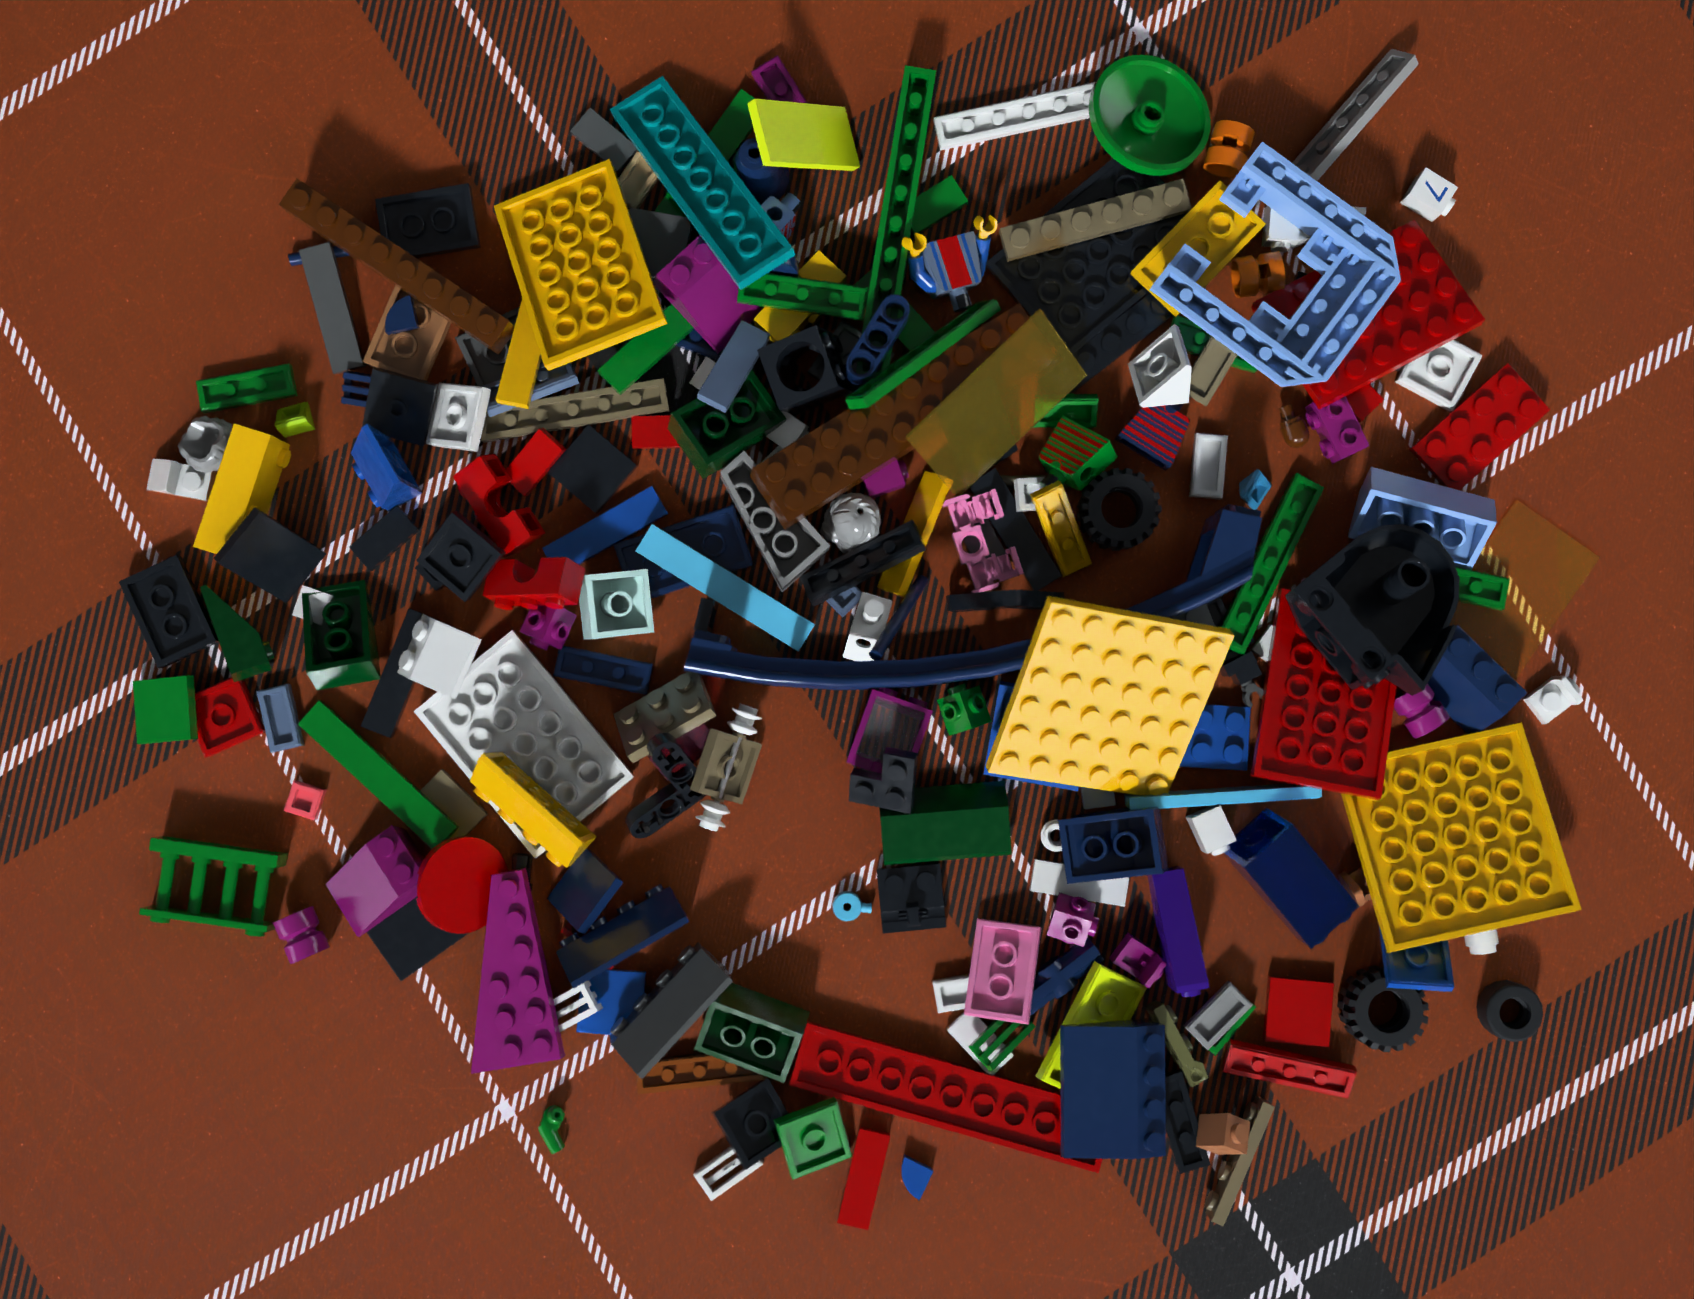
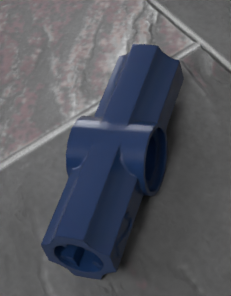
(1062, 973)

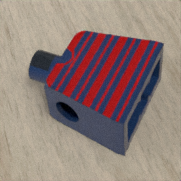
(1156, 433)

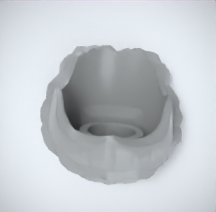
(205, 443)
(846, 526)

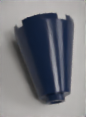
(759, 179)

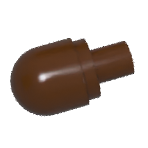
(1293, 428)

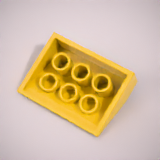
(531, 808)

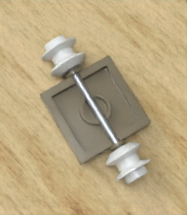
(726, 767)

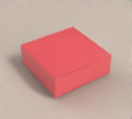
(305, 800)

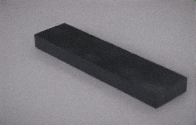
(1016, 531)
(863, 563)
(393, 688)

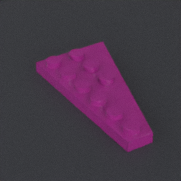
(515, 1000)

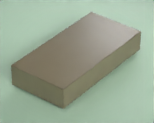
(1210, 370)

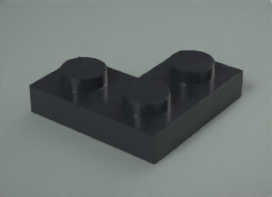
(890, 789)

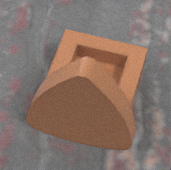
(1356, 885)

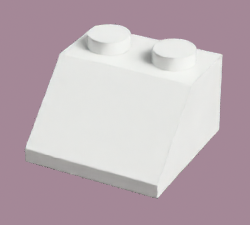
(438, 656)

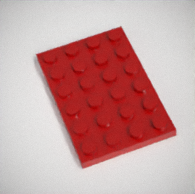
(1416, 319)
(1314, 724)

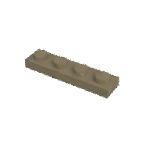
(1234, 1170)

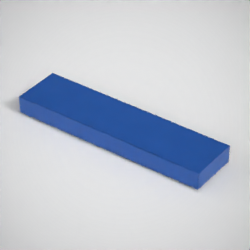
(609, 528)

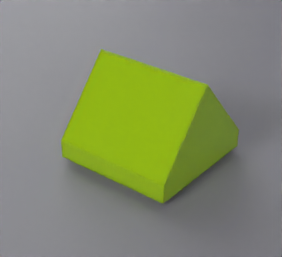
(294, 419)

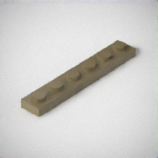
(1095, 220)
(578, 410)

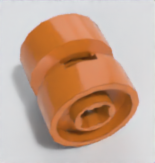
(1230, 144)
(1247, 273)

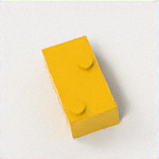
(243, 481)

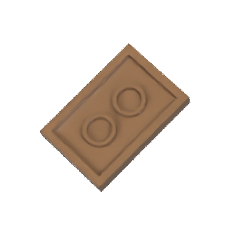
(408, 351)

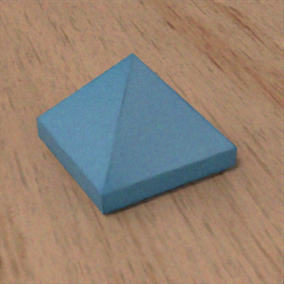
(1254, 489)

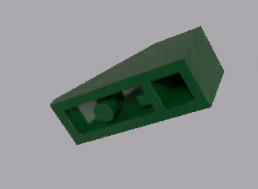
(239, 641)

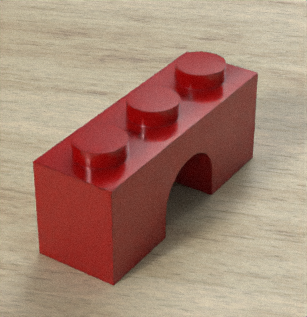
(481, 485)
(554, 584)

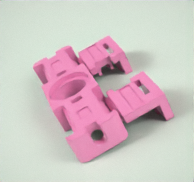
(964, 516)

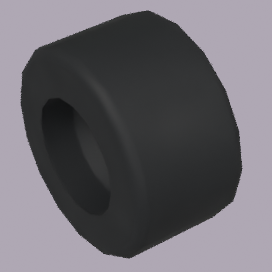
(1529, 1015)

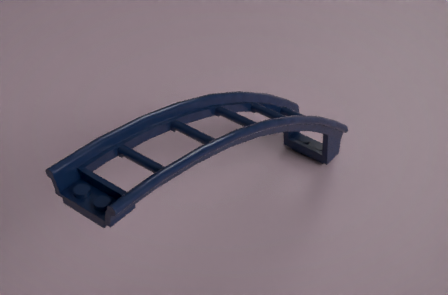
(1218, 566)

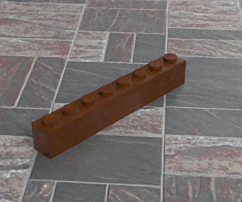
(397, 266)

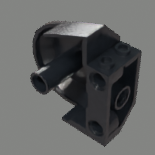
(1381, 607)

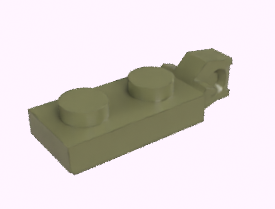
(1177, 1043)

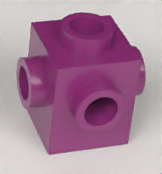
(548, 626)
(1072, 920)

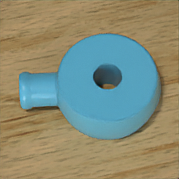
(856, 906)

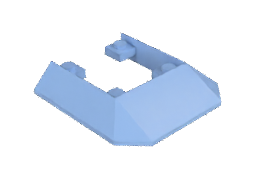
(1344, 247)

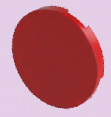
(457, 883)

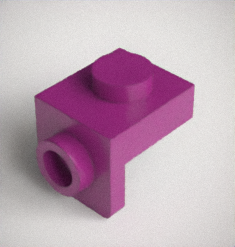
(1139, 960)

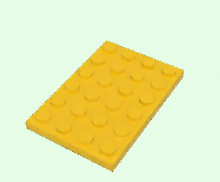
(579, 265)

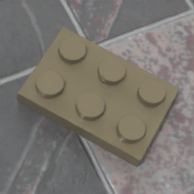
(669, 709)

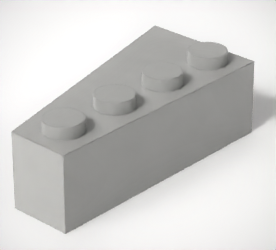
(785, 551)

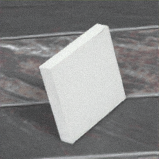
(1441, 374)
(458, 416)

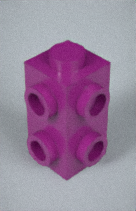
(1337, 429)

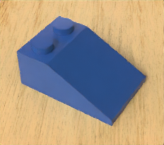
(383, 469)

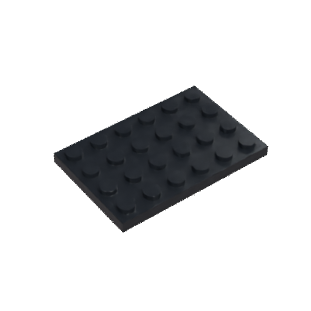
(1089, 281)

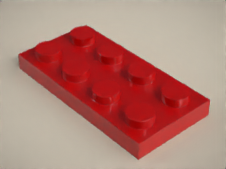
(1480, 428)

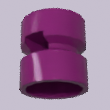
(1420, 711)
(301, 935)

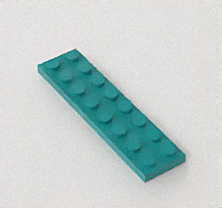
(702, 183)

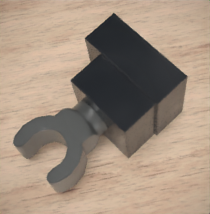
(1242, 671)

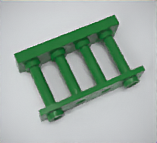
(202, 855)

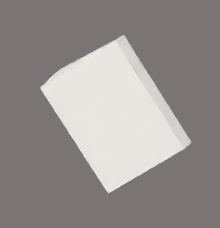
(1162, 371)

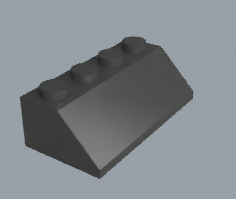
(669, 1008)

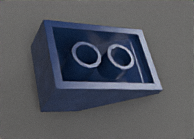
(1113, 845)

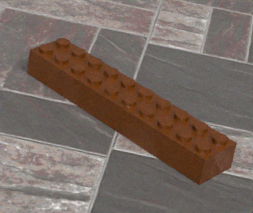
(870, 438)

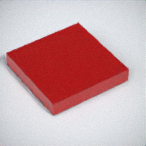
(226, 717)
(1298, 1011)

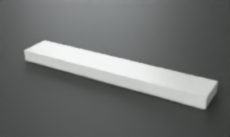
(1013, 117)

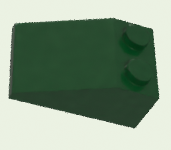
(715, 437)
(345, 644)

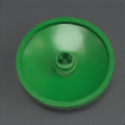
(1149, 115)

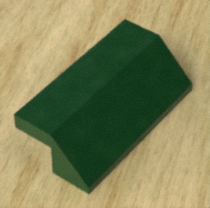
(948, 824)

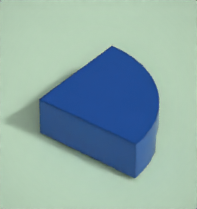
(915, 1176)

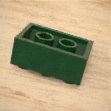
(753, 1031)

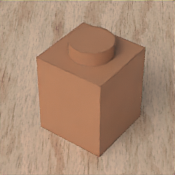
(1223, 1134)

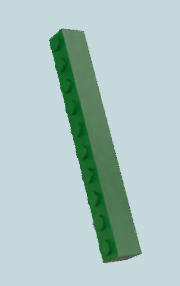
(899, 198)

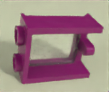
(890, 724)

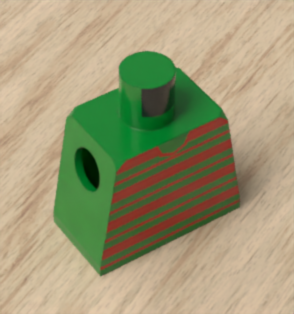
(1075, 455)

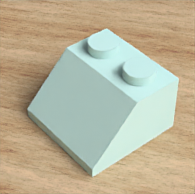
(616, 604)

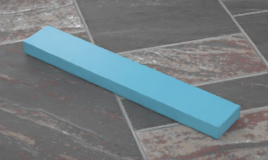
(725, 587)
(1222, 796)

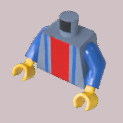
(952, 263)

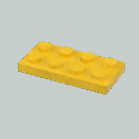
(1207, 228)

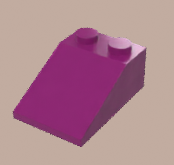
(704, 294)
(377, 879)

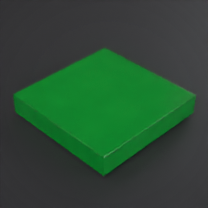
(165, 709)
(813, 1138)

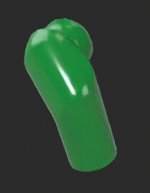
(549, 1127)

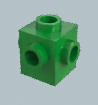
(963, 709)

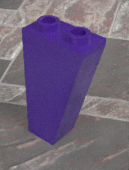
(1177, 933)

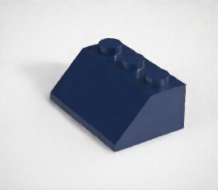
(1473, 685)

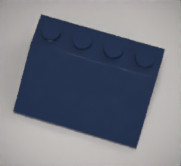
(1113, 1090)

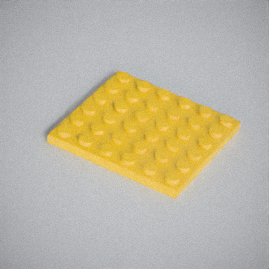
(1107, 698)
(1460, 841)

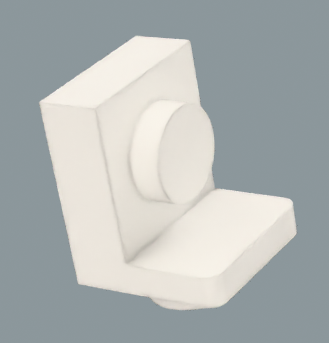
(1553, 698)

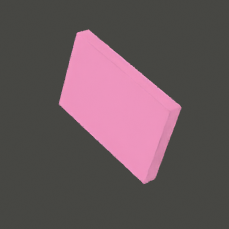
(1002, 971)

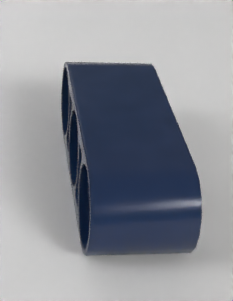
(881, 325)

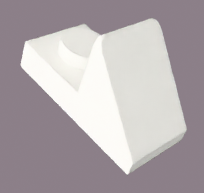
(180, 480)

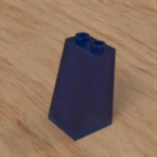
(1290, 877)

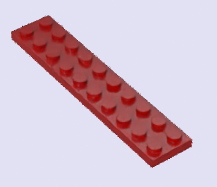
(932, 1092)

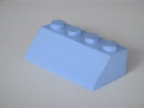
(1449, 515)

